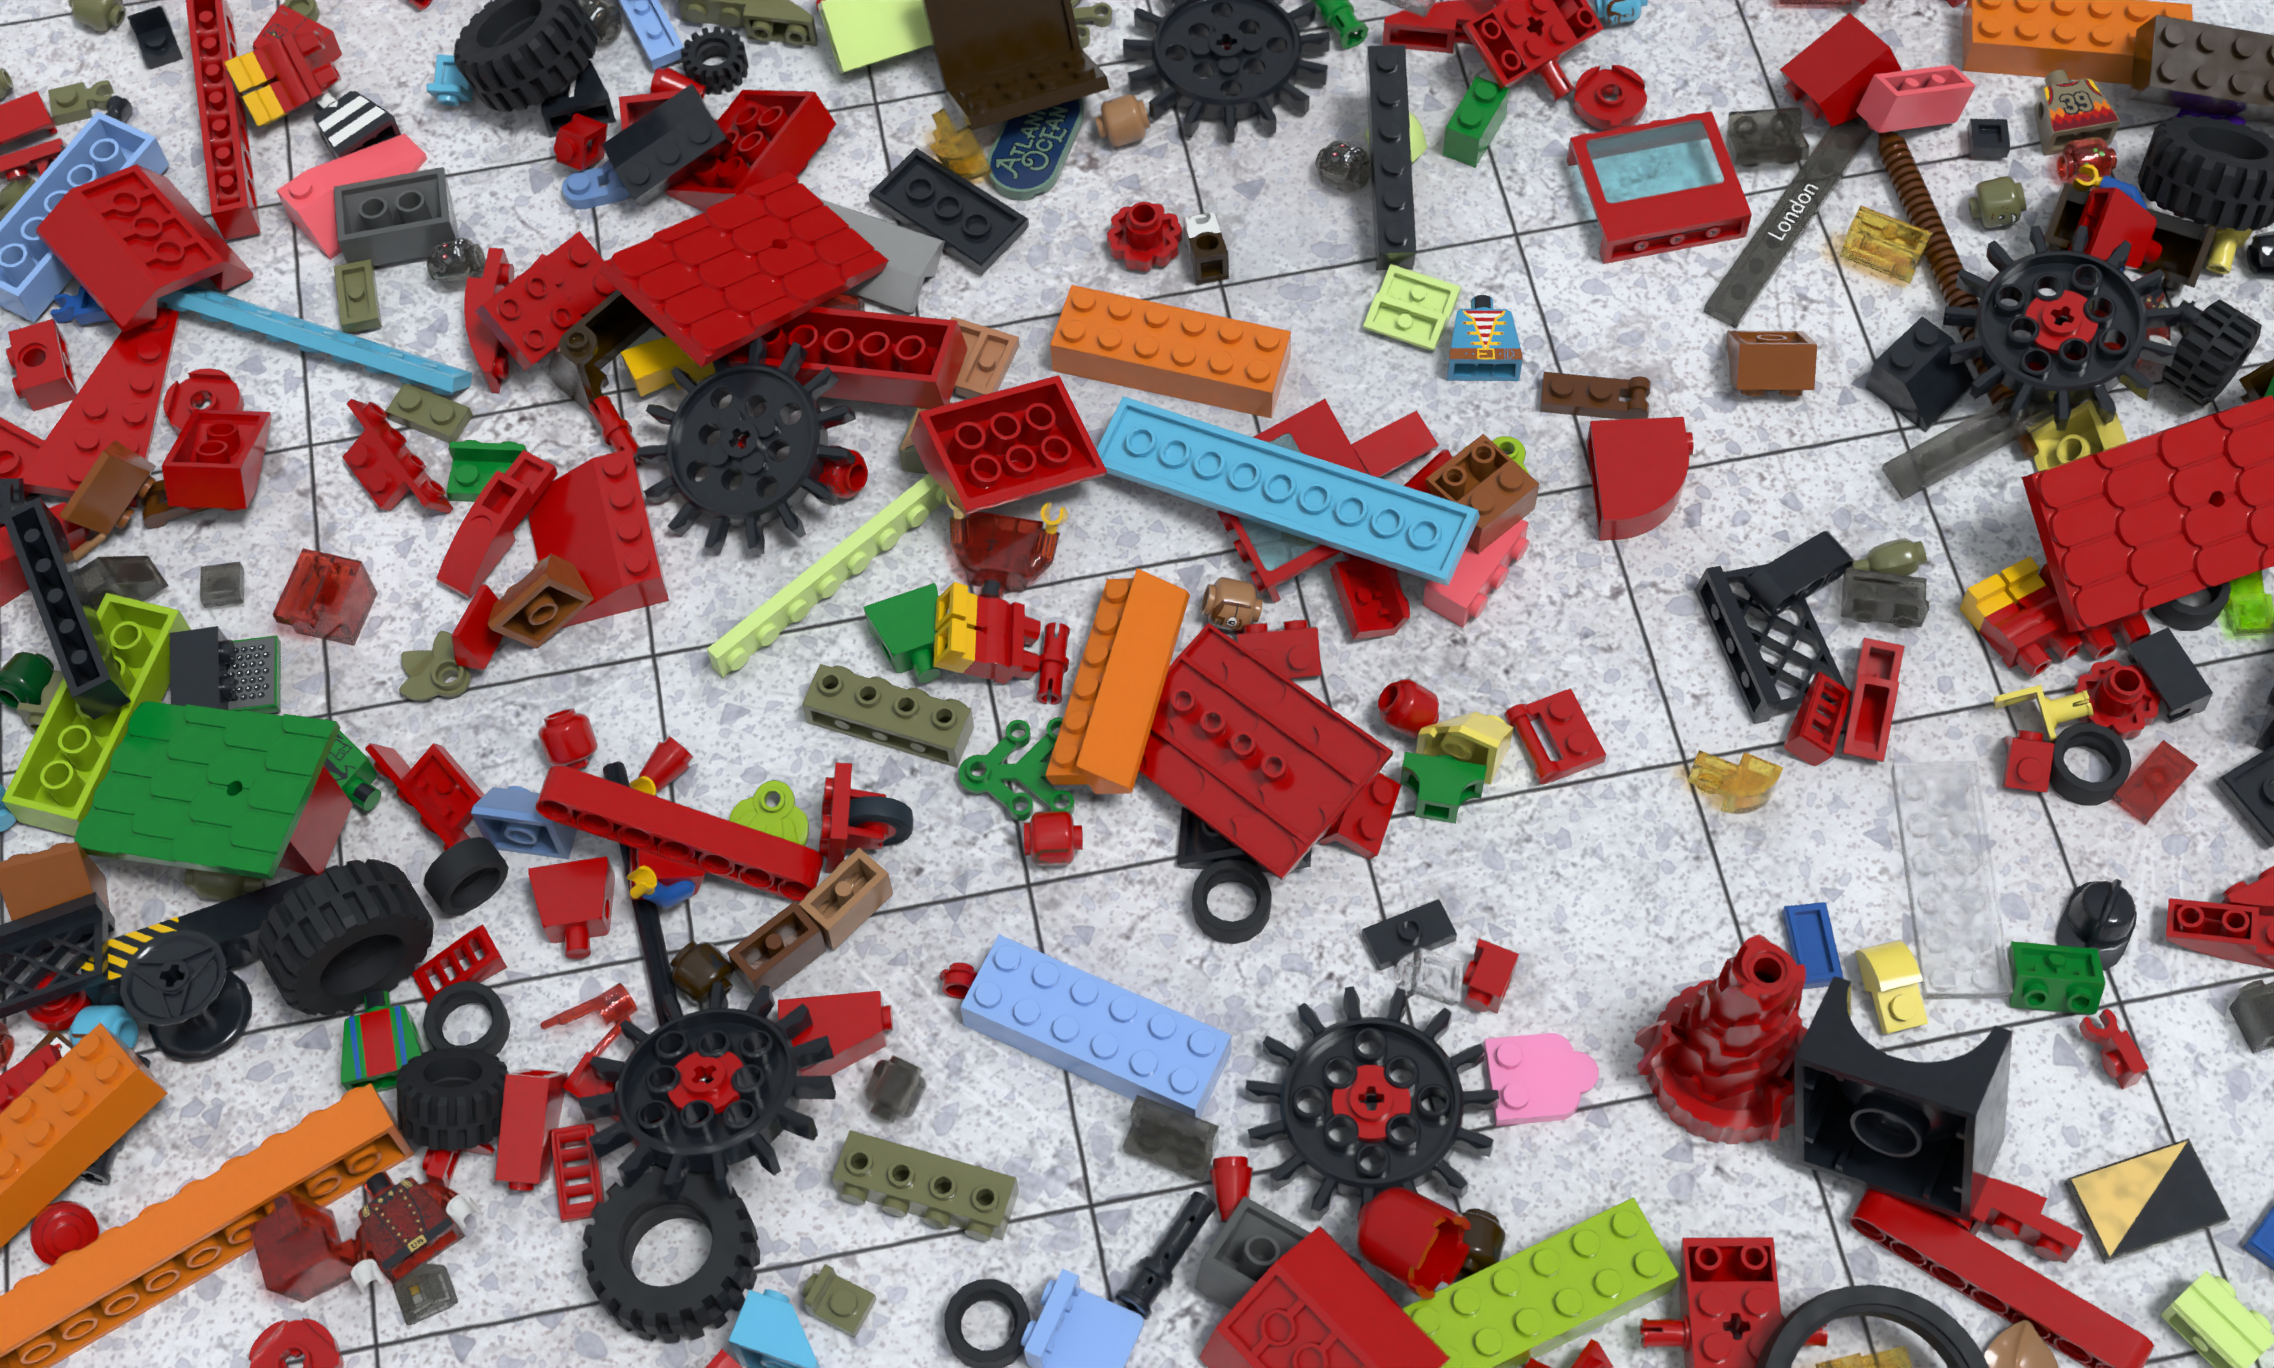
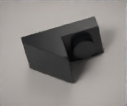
(155, 37)

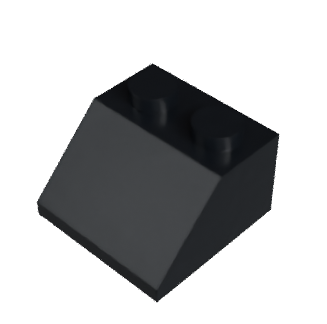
(1917, 376)

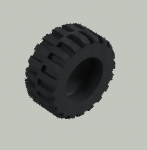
(524, 50)
(2211, 172)
(344, 936)
(681, 1306)

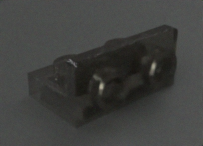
(1171, 1138)

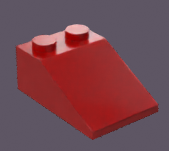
(216, 459)

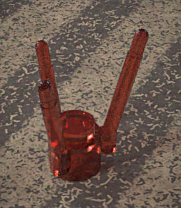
(611, 1006)

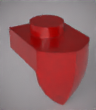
(442, 1163)

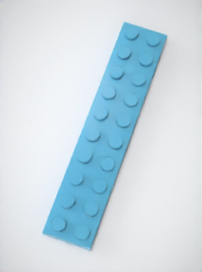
(1287, 490)

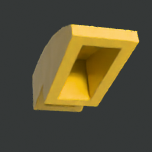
(653, 361)

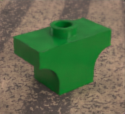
(1441, 784)

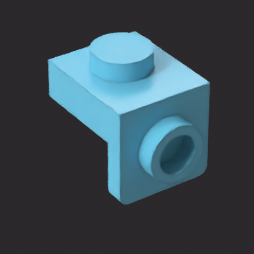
(449, 83)

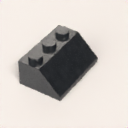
(666, 145)

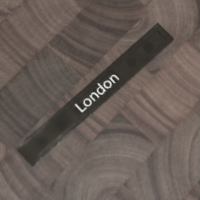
(1787, 221)

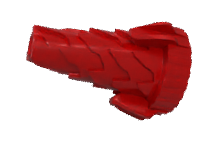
(1729, 1048)

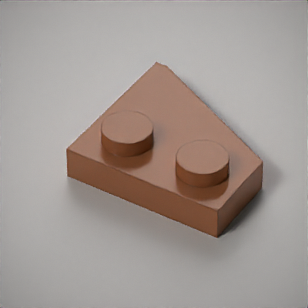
(986, 359)

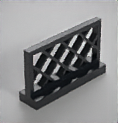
(1744, 656)
(55, 933)

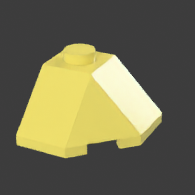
(1468, 739)

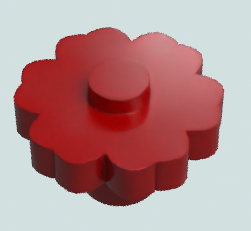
(1144, 236)
(2119, 698)

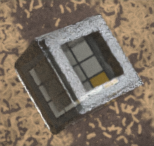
(425, 1292)

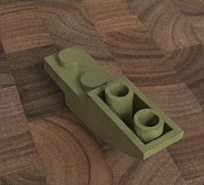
(763, 19)

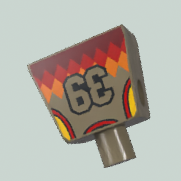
(2072, 112)

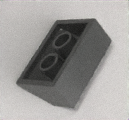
(394, 217)
(1245, 1251)

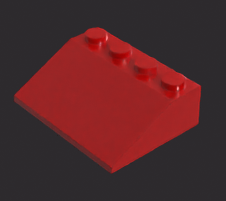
(769, 135)
(1006, 445)
(603, 528)

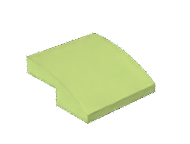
(1412, 307)

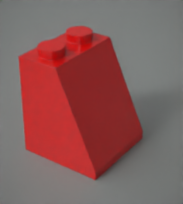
(1837, 70)

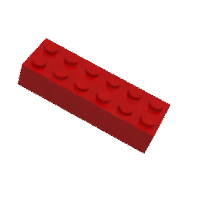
(872, 354)

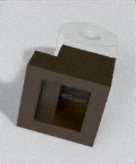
(1206, 248)

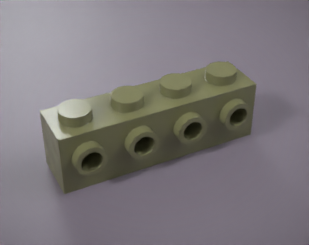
(888, 714)
(925, 1186)

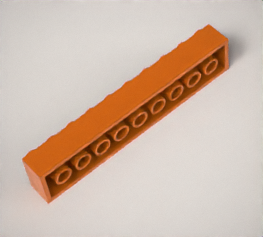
(194, 1231)

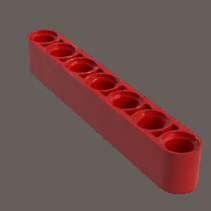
(679, 833)
(1999, 1282)

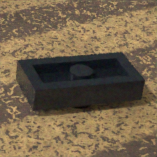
(1401, 935)

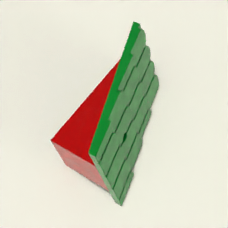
(219, 792)

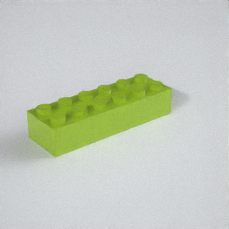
(73, 750)
(1549, 1292)

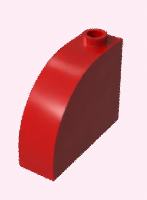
(1636, 472)

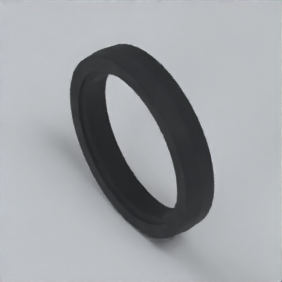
(1879, 1301)

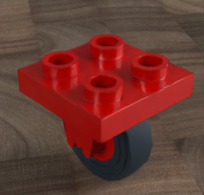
(858, 818)

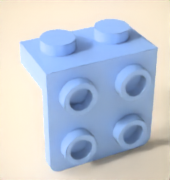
(1079, 1329)

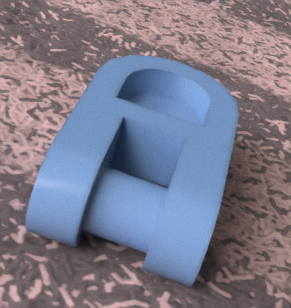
(584, 191)

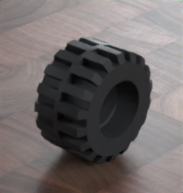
(2211, 352)
(451, 1098)

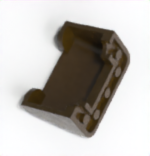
(593, 344)

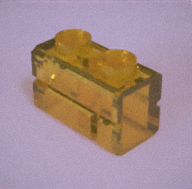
(1885, 244)

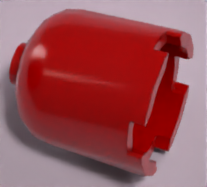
(1412, 1239)

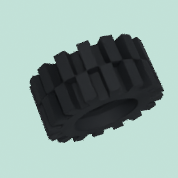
(713, 45)

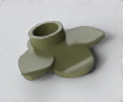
(431, 669)

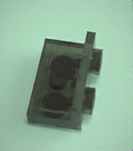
(1766, 136)
(1884, 598)

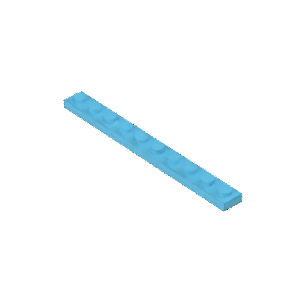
(318, 338)

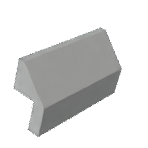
(909, 254)

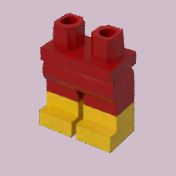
(295, 73)
(2020, 617)
(984, 636)

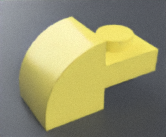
(1892, 978)

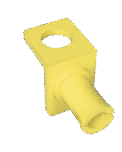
(2224, 249)
(2051, 711)

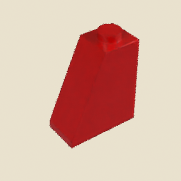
(852, 1022)
(529, 1114)

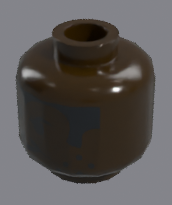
(698, 967)
(1485, 1241)

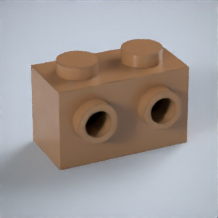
(847, 897)

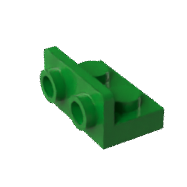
(476, 464)
(2055, 978)

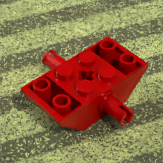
(1531, 38)
(1723, 1287)

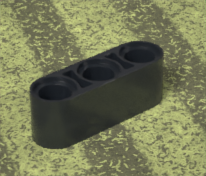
(1798, 573)

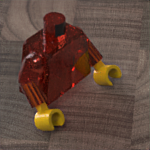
(1003, 550)

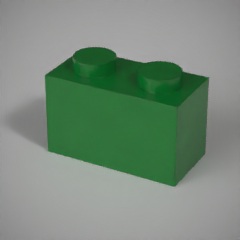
(1475, 122)

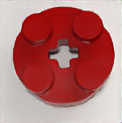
(1608, 114)
(202, 385)
(295, 1339)

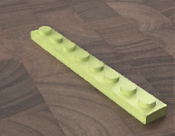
(825, 576)

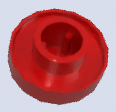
(60, 1012)
(62, 1229)

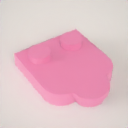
(1537, 1077)

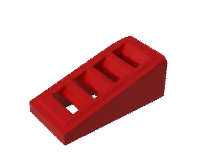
(1805, 740)
(460, 949)
(571, 1137)

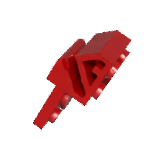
(547, 300)

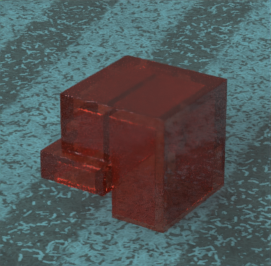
(326, 597)
(301, 1249)

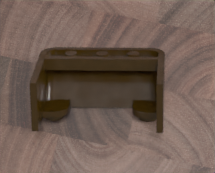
(2182, 241)

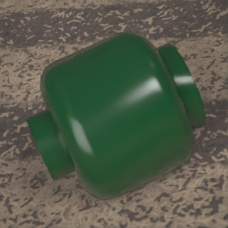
(24, 679)

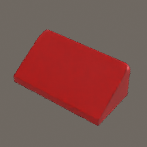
(472, 638)

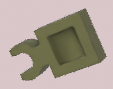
(75, 101)

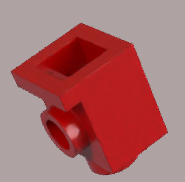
(572, 142)
(1489, 976)

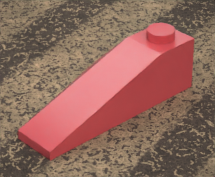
(311, 198)

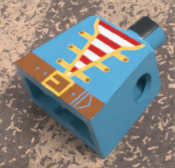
(1484, 344)

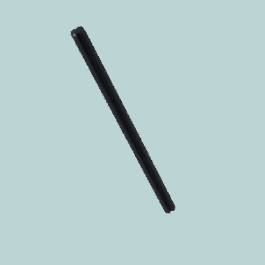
(647, 922)

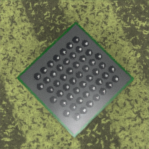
(257, 675)

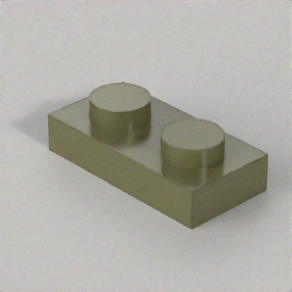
(357, 296)
(429, 413)

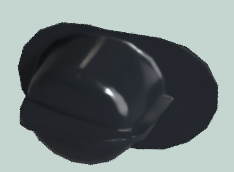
(2099, 918)

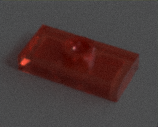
(2154, 782)

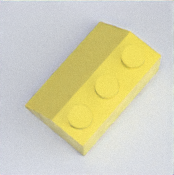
(2083, 436)

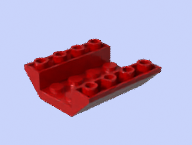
(135, 242)
(1319, 1313)

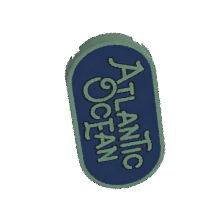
(1034, 149)

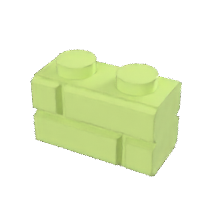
(2219, 1324)

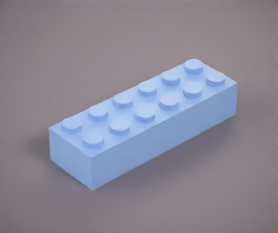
(28, 267)
(1095, 1028)

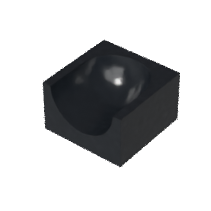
(1899, 1122)

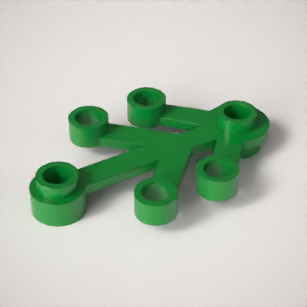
(1028, 771)

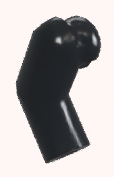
(119, 108)

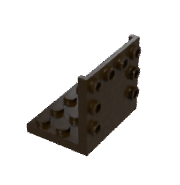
(1009, 57)

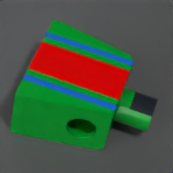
(378, 1043)

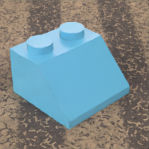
(770, 1334)

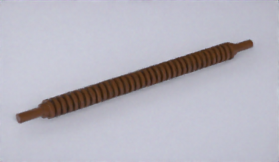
(1940, 251)

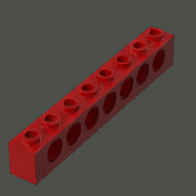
(222, 120)

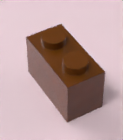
(777, 949)

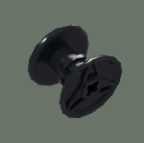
(186, 995)

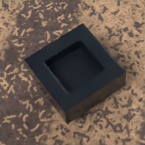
(1988, 138)

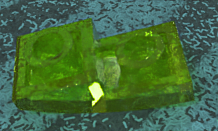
(2248, 607)

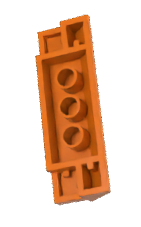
(1118, 684)

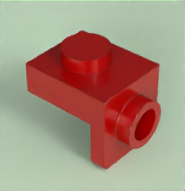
(2028, 761)

